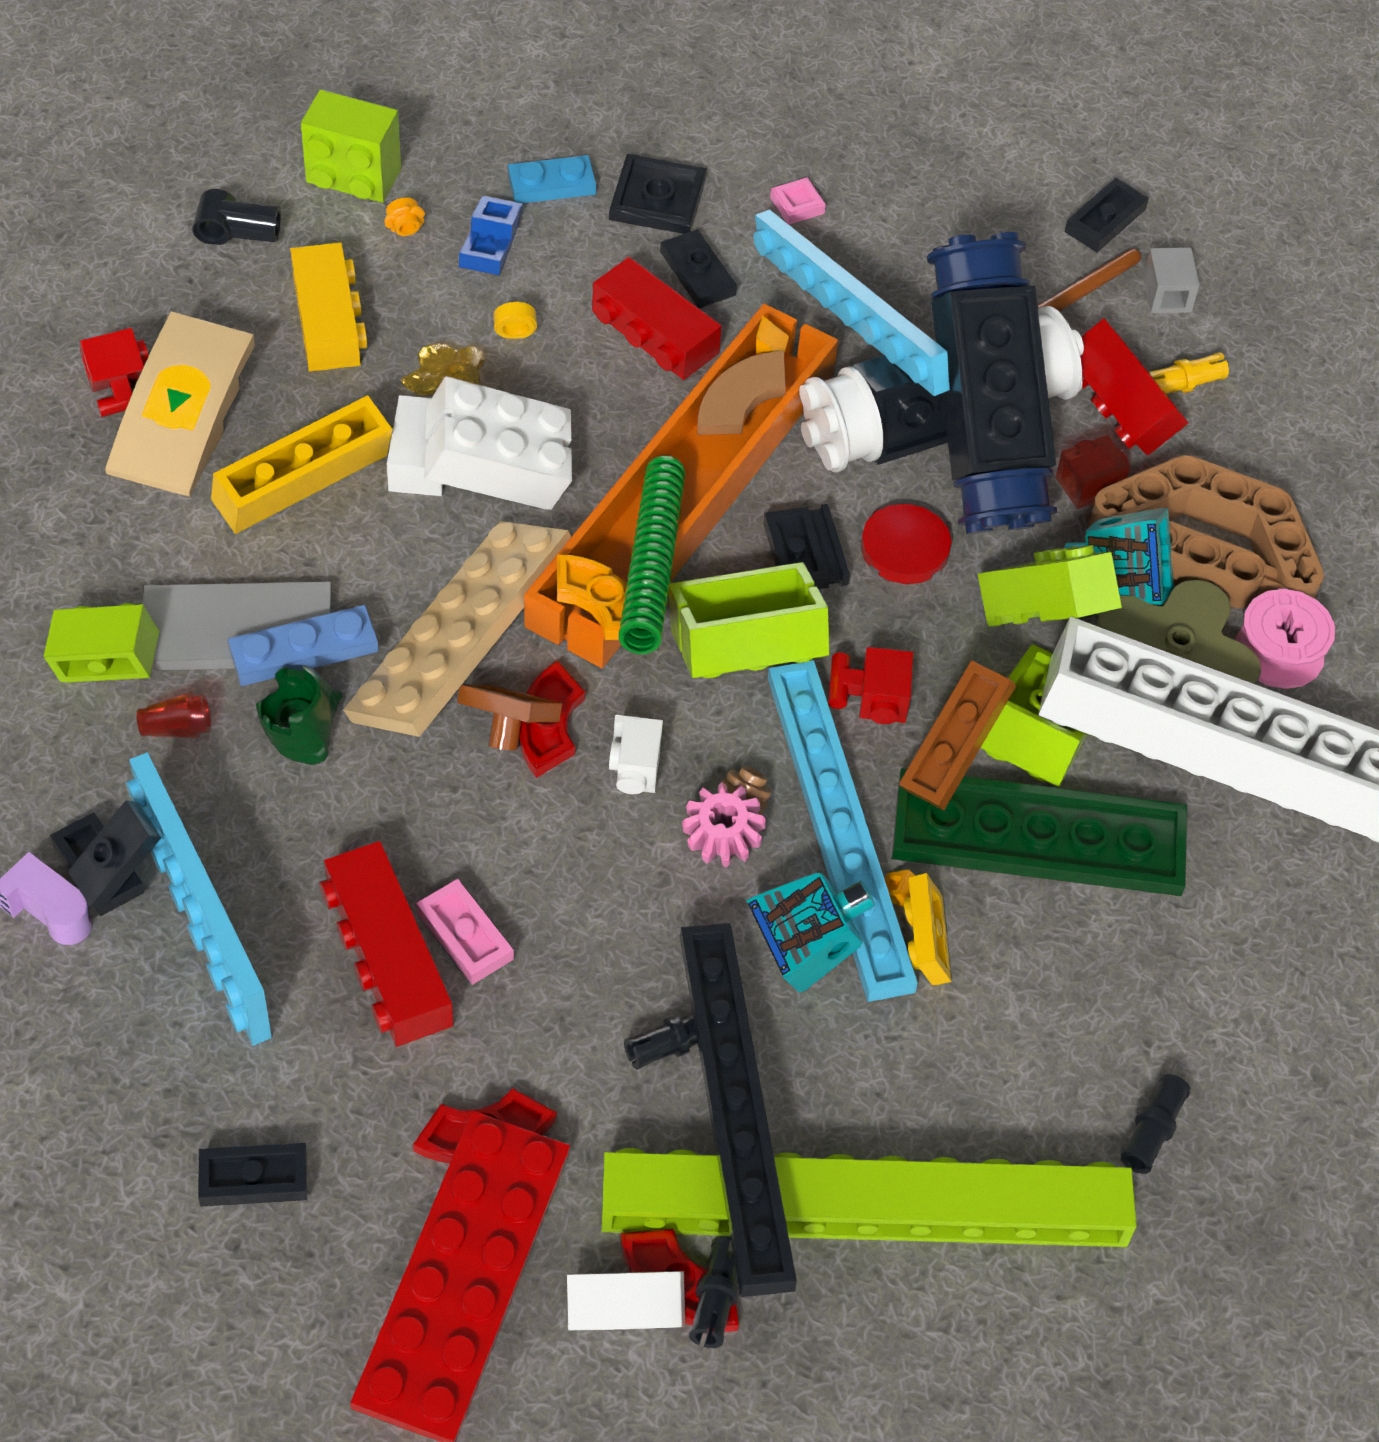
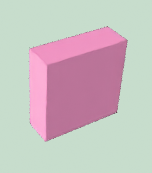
(797, 201)

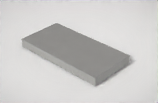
(202, 617)

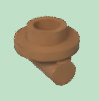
(752, 781)

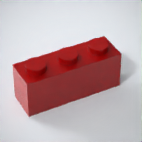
(656, 318)
(1127, 391)

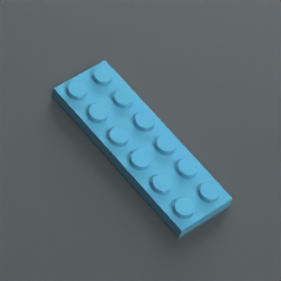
(195, 894)

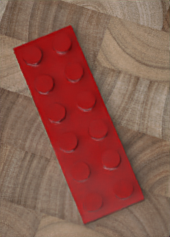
(461, 1279)

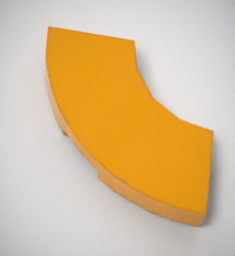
(593, 589)

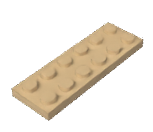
(456, 630)

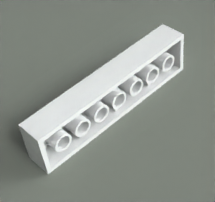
(1215, 726)

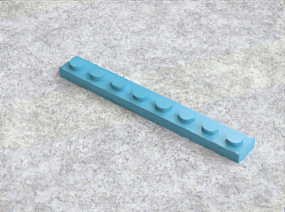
(853, 303)
(841, 826)

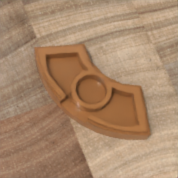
(739, 392)

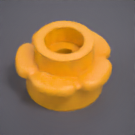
(404, 216)

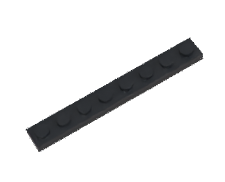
(737, 1112)

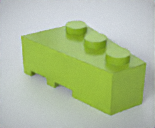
(1051, 587)

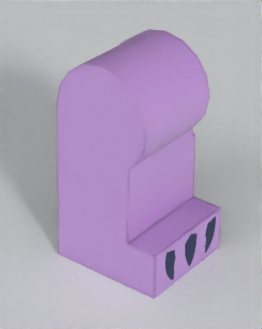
(48, 898)

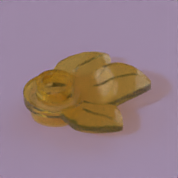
(440, 361)

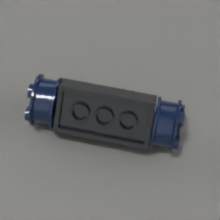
(996, 383)

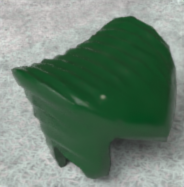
(300, 715)

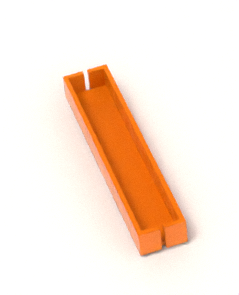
(715, 476)

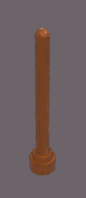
(1093, 280)

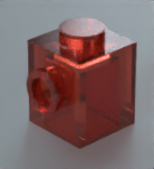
(1090, 468)

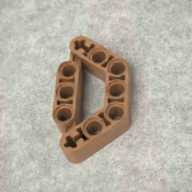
(1231, 502)

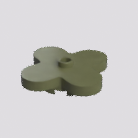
(1187, 627)

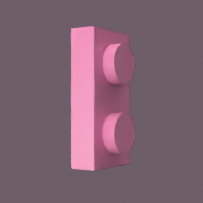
(465, 931)

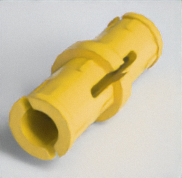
(1187, 374)

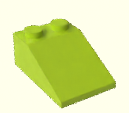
(1023, 735)

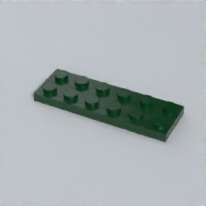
(1047, 835)

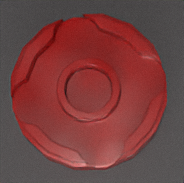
(906, 543)

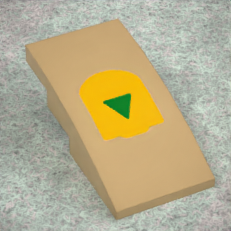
(180, 404)

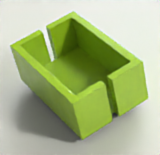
(749, 620)

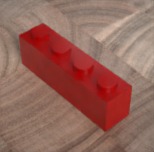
(387, 943)

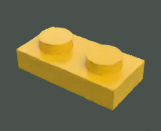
(927, 917)

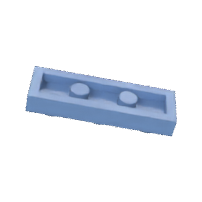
(304, 642)

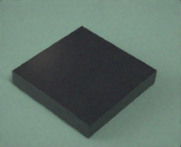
(657, 194)

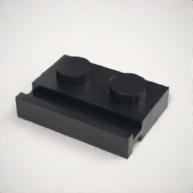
(808, 538)

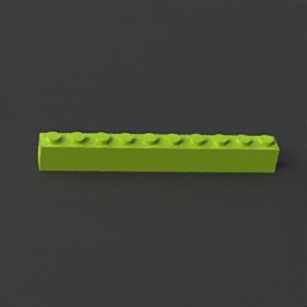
(882, 1199)

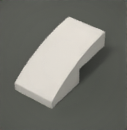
(626, 1300)

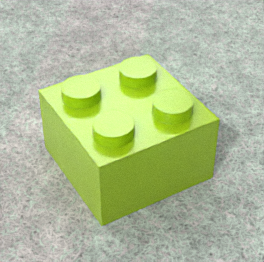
(351, 146)

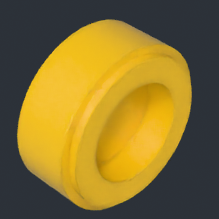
(515, 320)

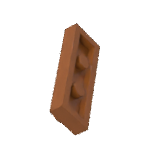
(957, 735)

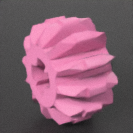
(731, 810)

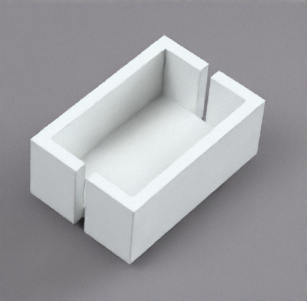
(498, 443)

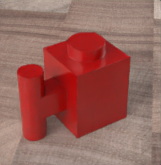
(113, 363)
(882, 684)

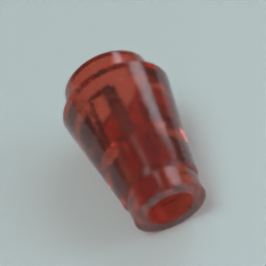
(176, 717)

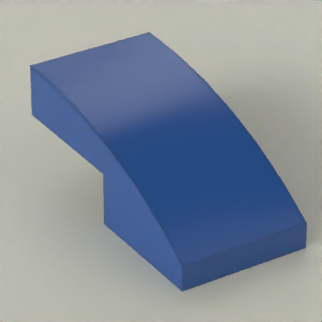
(491, 235)

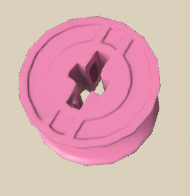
(1288, 636)

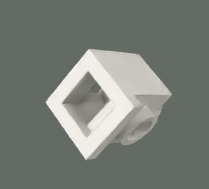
(636, 753)

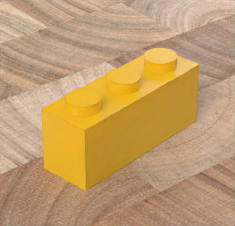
(328, 306)

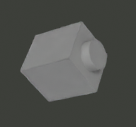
(1170, 280)

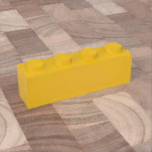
(301, 464)

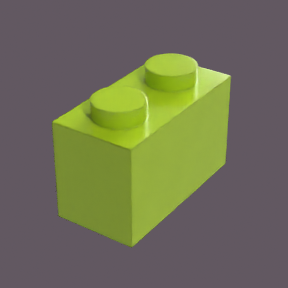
(101, 643)

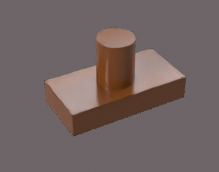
(508, 710)

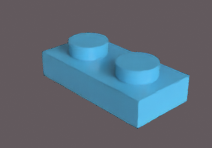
(551, 179)

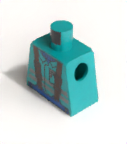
(1138, 550)
(810, 926)

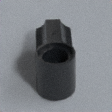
(223, 217)

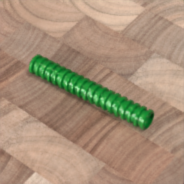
(652, 556)

